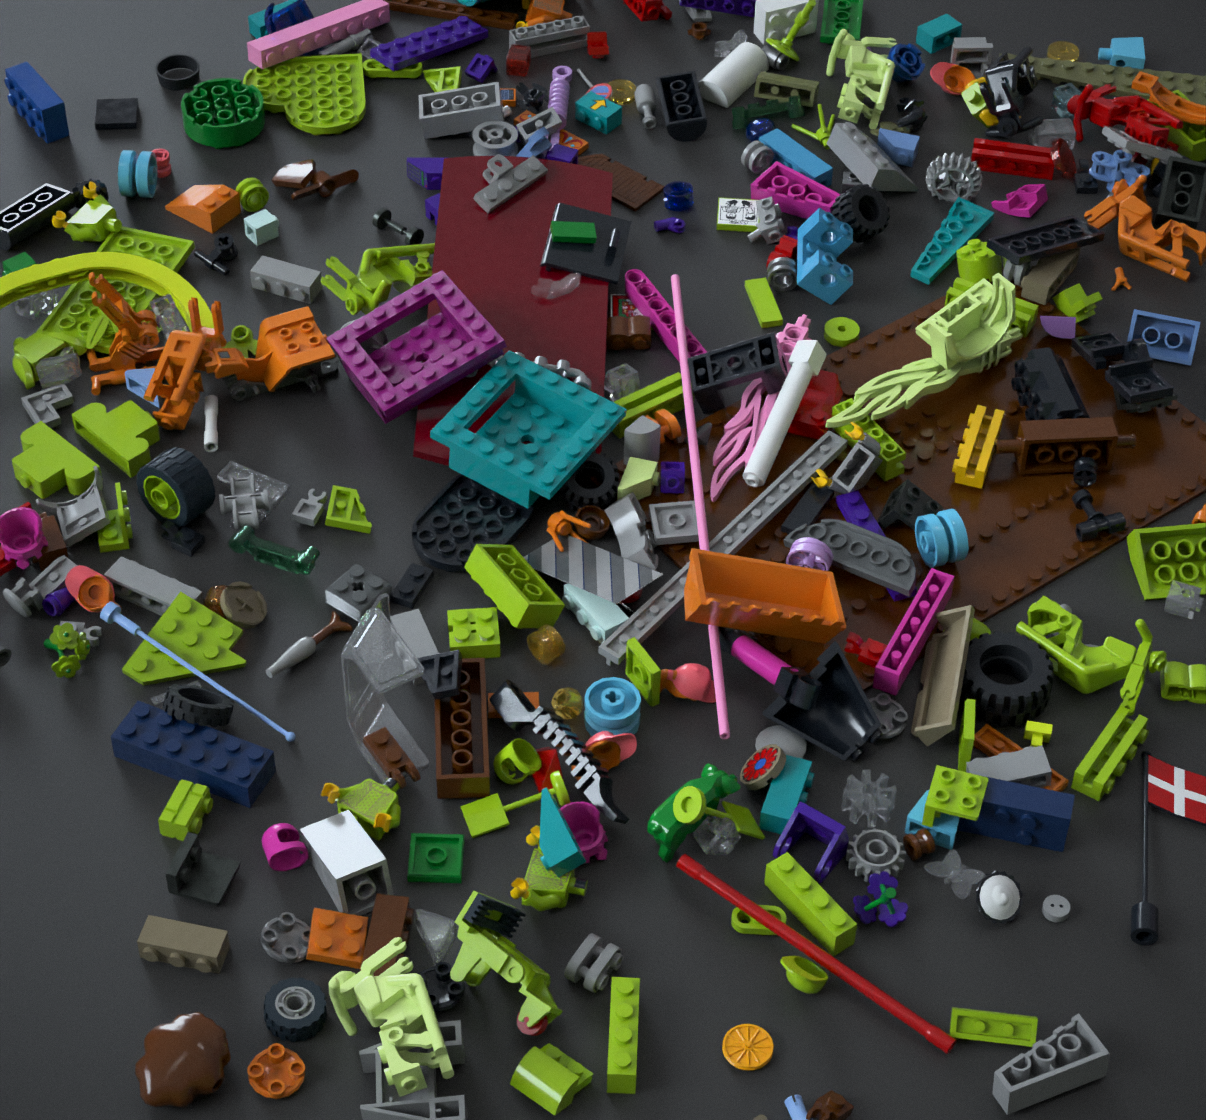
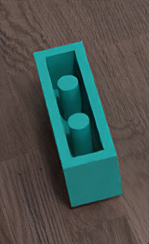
(786, 793)

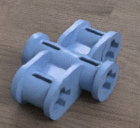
(1115, 168)

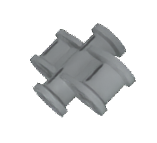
(244, 502)

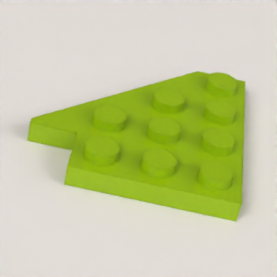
(194, 636)

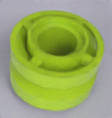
(252, 194)

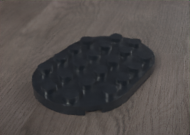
(461, 518)

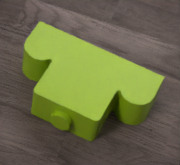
(120, 434)
(51, 463)

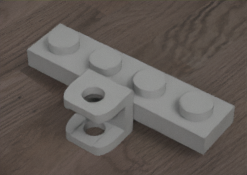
(507, 181)

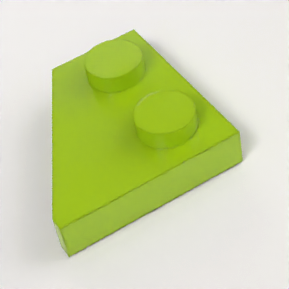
(443, 78)
(347, 511)

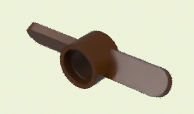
(326, 184)

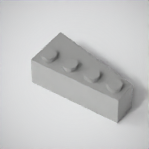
(1051, 1067)

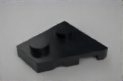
(443, 673)

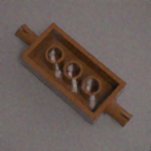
(1058, 443)

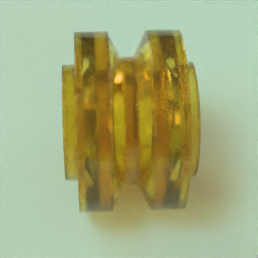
(546, 644)

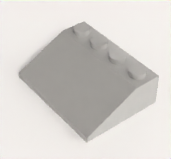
(867, 159)

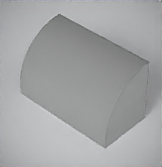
(642, 440)

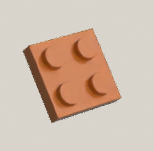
(337, 938)

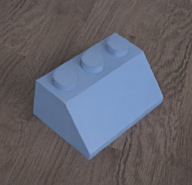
(1165, 336)

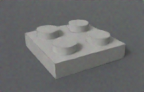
(674, 522)

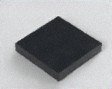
(116, 113)

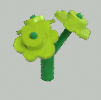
(67, 638)

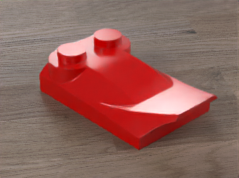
(817, 405)

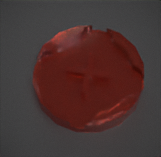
(1063, 158)

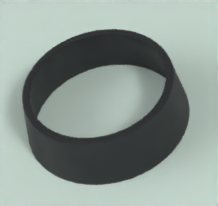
(178, 61)

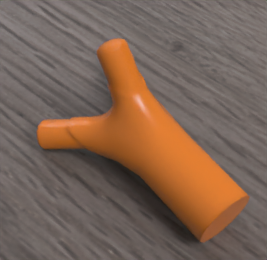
(1120, 279)

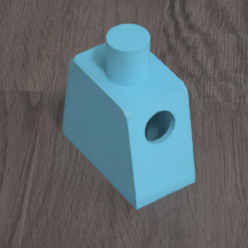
(1124, 52)
(943, 828)

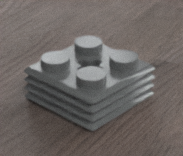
(356, 591)

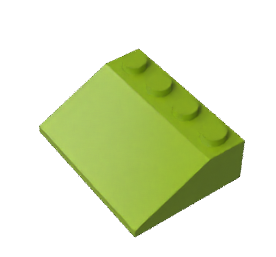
(1168, 555)

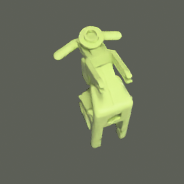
(868, 74)
(407, 1009)

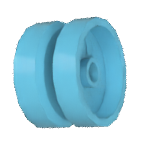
(137, 174)
(941, 538)
(612, 706)

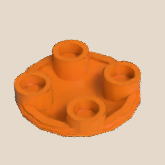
(276, 1072)

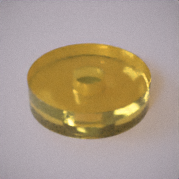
(1063, 51)
(622, 92)

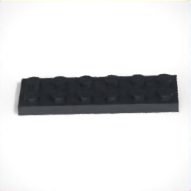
(1045, 240)

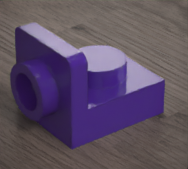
(480, 67)
(672, 477)

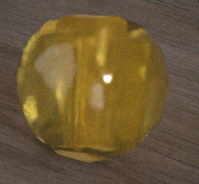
(567, 703)

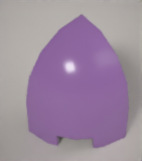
(1059, 326)

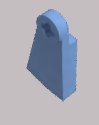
(537, 145)

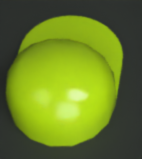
(804, 974)

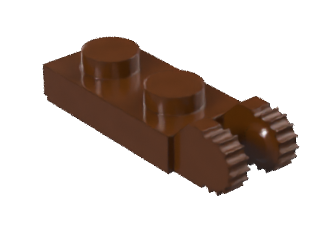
(390, 756)

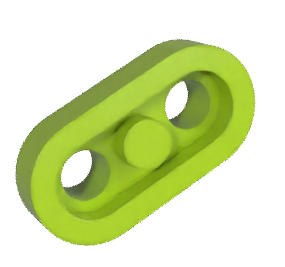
(754, 926)

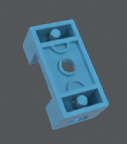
(818, 246)

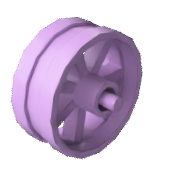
(812, 554)

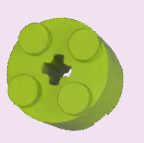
(977, 262)

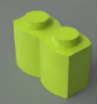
(1183, 682)

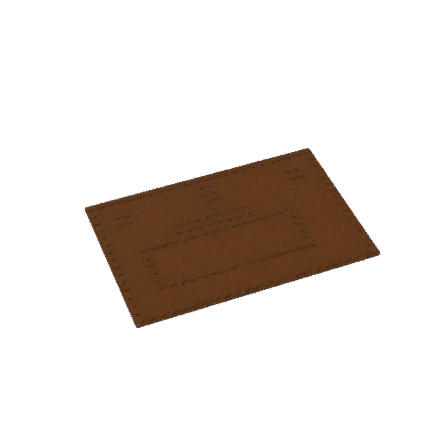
(1014, 525)

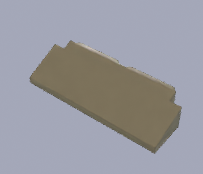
(943, 676)

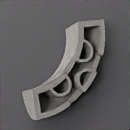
(633, 537)

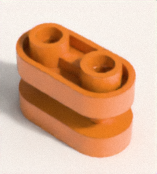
(669, 424)

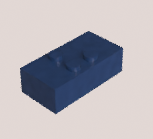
(1023, 815)

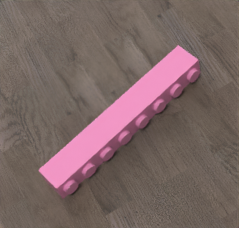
(317, 32)

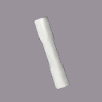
(211, 433)

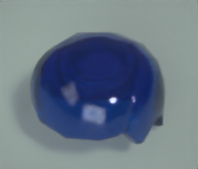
(758, 128)

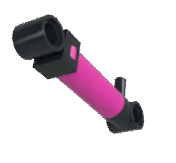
(787, 680)

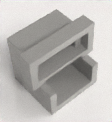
(972, 54)

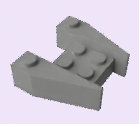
(421, 1103)

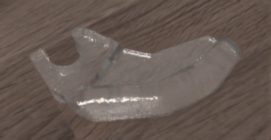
(724, 47)
(551, 289)

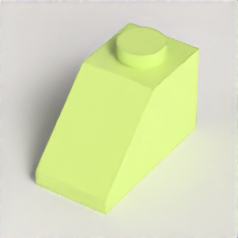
(639, 478)

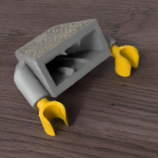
(856, 467)

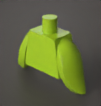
(39, 346)

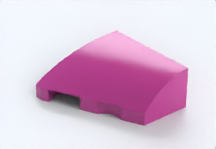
(1023, 201)

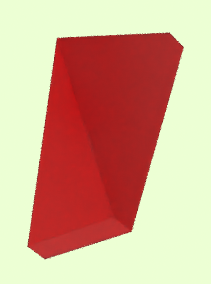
(550, 763)

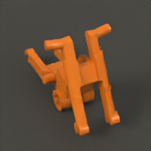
(130, 342)

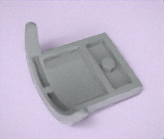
(80, 515)

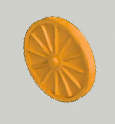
(747, 1047)

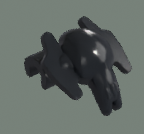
(532, 98)
(916, 114)

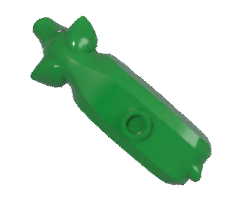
(670, 832)

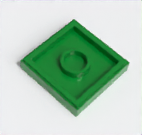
(436, 858)

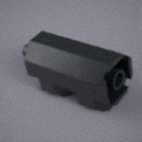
(1046, 387)

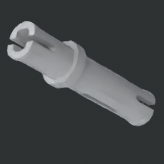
(351, 42)

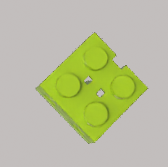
(474, 632)

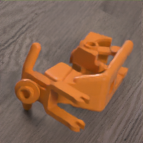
(1137, 235)
(183, 355)

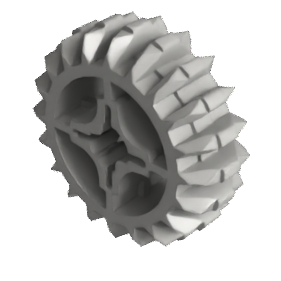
(956, 173)

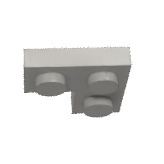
(42, 404)

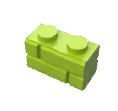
(185, 810)

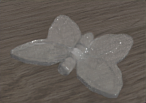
(956, 873)

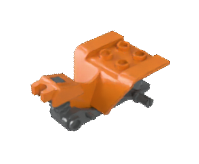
(286, 353)

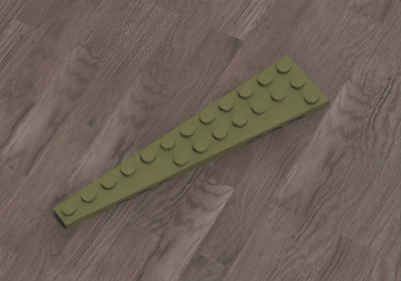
(1099, 75)

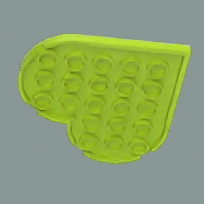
(314, 91)

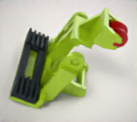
(485, 948)

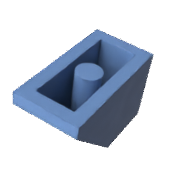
(899, 146)

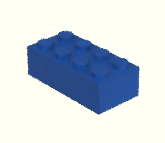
(36, 102)

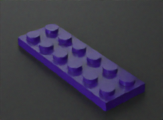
(428, 43)

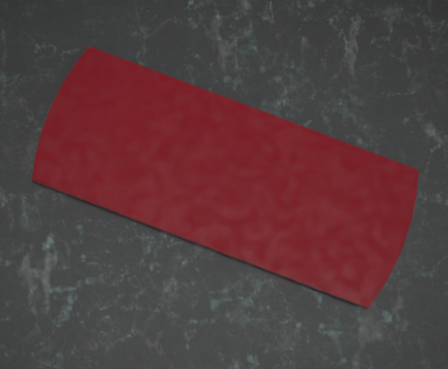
(497, 263)

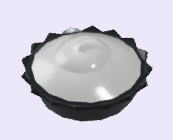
(999, 897)

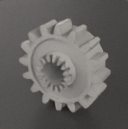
(874, 853)

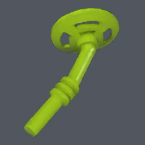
(785, 44)

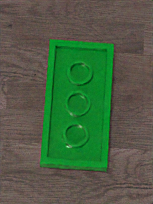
(839, 16)

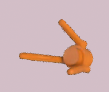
(560, 524)

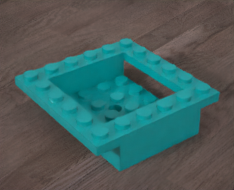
(546, 409)

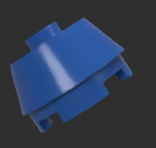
(907, 62)

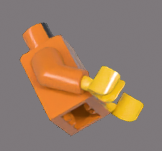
(543, 12)

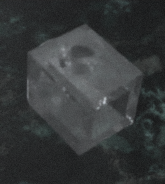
(1183, 599)

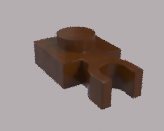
(830, 1107)

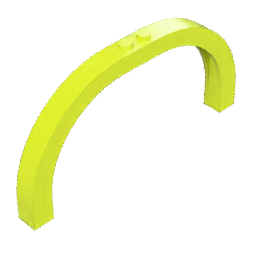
(114, 267)

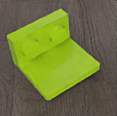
(116, 534)
(954, 794)

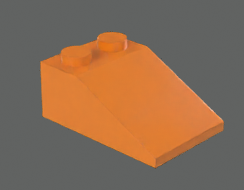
(207, 206)

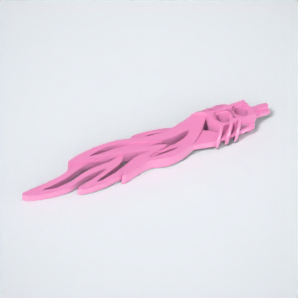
(734, 431)

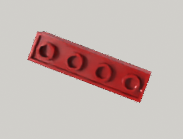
(1013, 158)

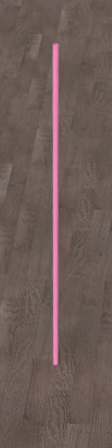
(718, 676)

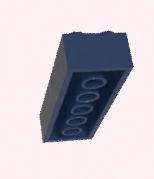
(194, 753)

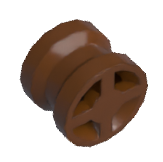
(919, 844)

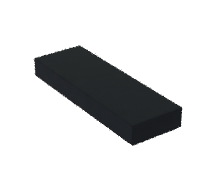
(808, 508)

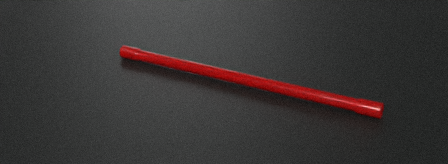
(930, 1032)

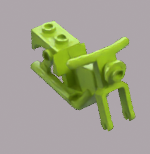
(377, 273)
(1086, 666)

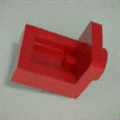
(597, 44)

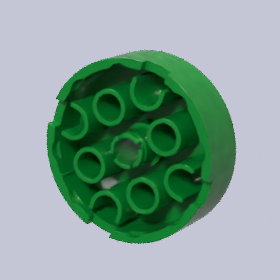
(223, 113)

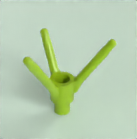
(822, 133)

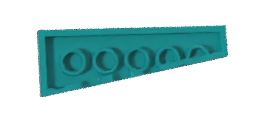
(962, 224)

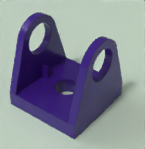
(821, 827)

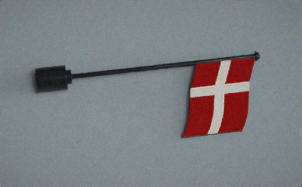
(1180, 795)

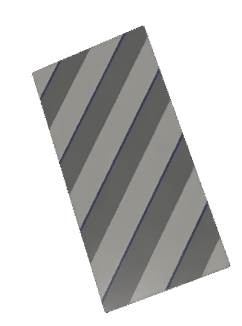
(591, 568)

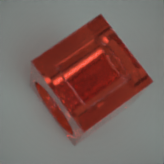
(518, 60)

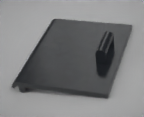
(593, 260)

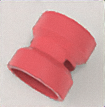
(163, 164)

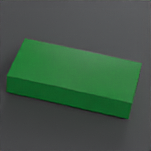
(573, 232)

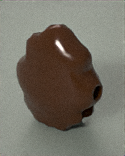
(182, 1061)

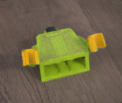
(370, 803)
(543, 888)

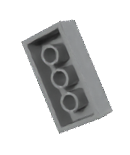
(459, 109)

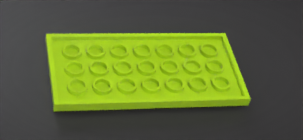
(75, 309)

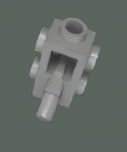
(770, 223)

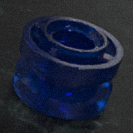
(678, 196)

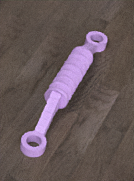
(559, 97)

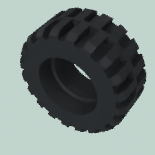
(1011, 656)

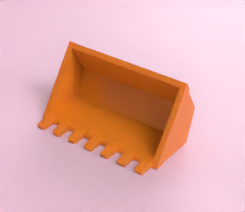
(762, 597)

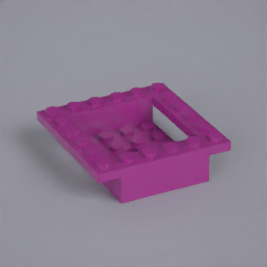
(451, 342)

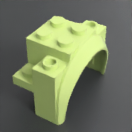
(963, 330)

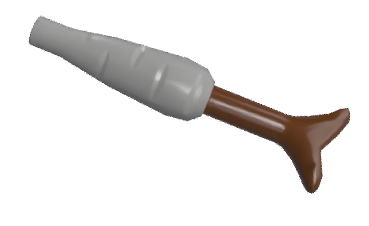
(307, 646)

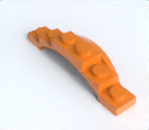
(1168, 101)

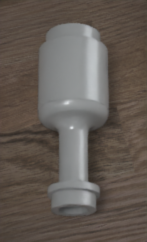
(646, 104)

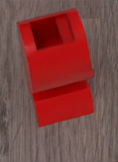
(786, 248)

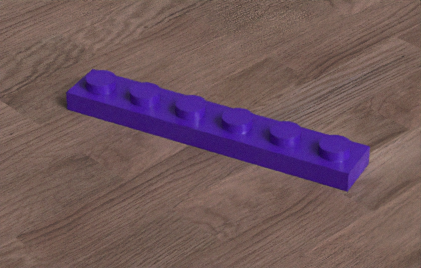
(857, 512)

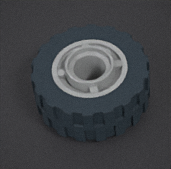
(295, 1024)

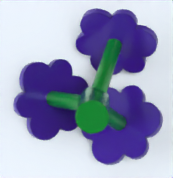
(884, 891)

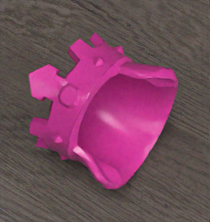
(21, 535)
(586, 827)

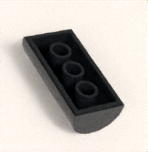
(682, 105)
(32, 213)

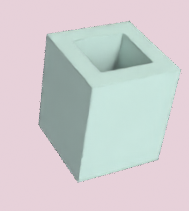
(261, 227)

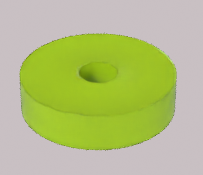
(841, 331)

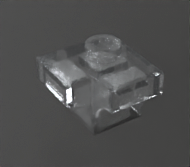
(36, 304)

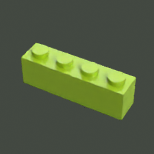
(810, 904)
(623, 1035)

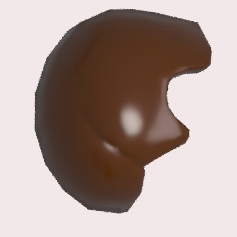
(597, 518)

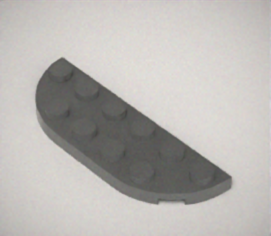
(863, 553)

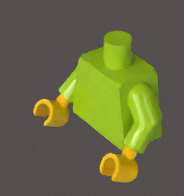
(92, 221)

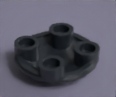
(441, 988)

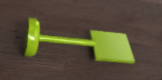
(691, 805)
(489, 814)

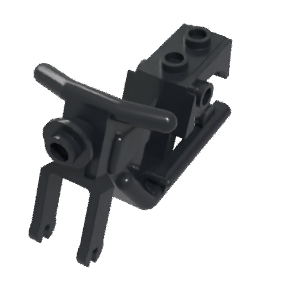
(1009, 86)

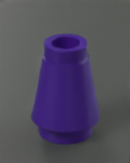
(57, 602)

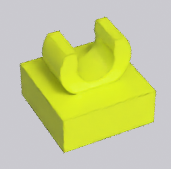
(1037, 733)

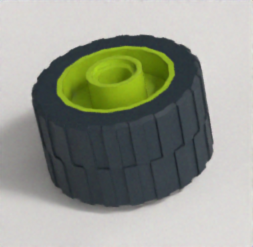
(176, 486)

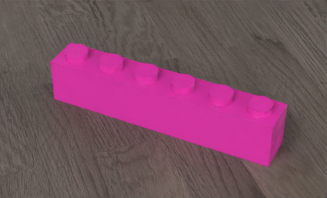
(913, 632)

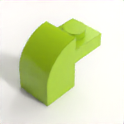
(1075, 303)

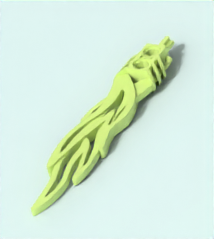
(919, 380)

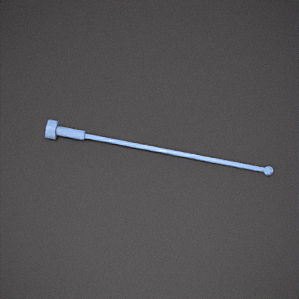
(112, 613)

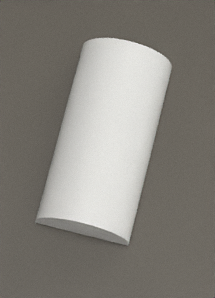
(734, 74)

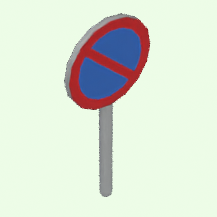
(601, 89)

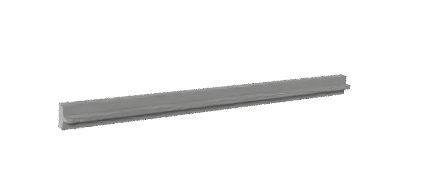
(728, 541)

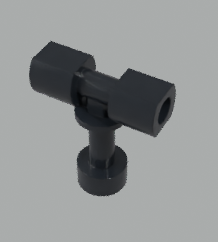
(1096, 521)

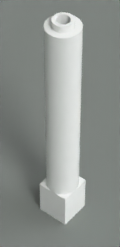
(805, 362)

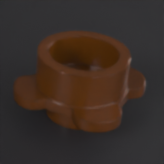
(699, 30)

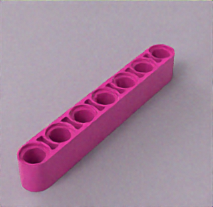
(662, 316)

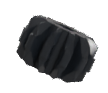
(80, 199)

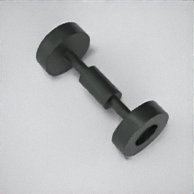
(382, 219)

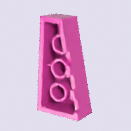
(793, 191)

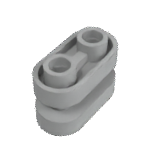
(598, 975)

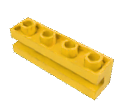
(978, 447)

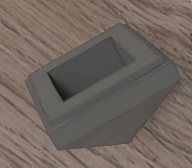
(703, 434)

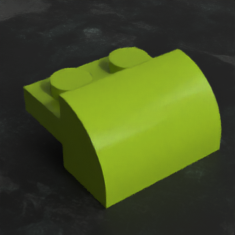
(550, 1078)

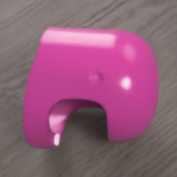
(283, 847)

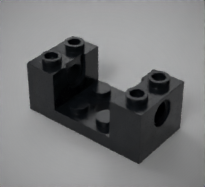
(758, 358)

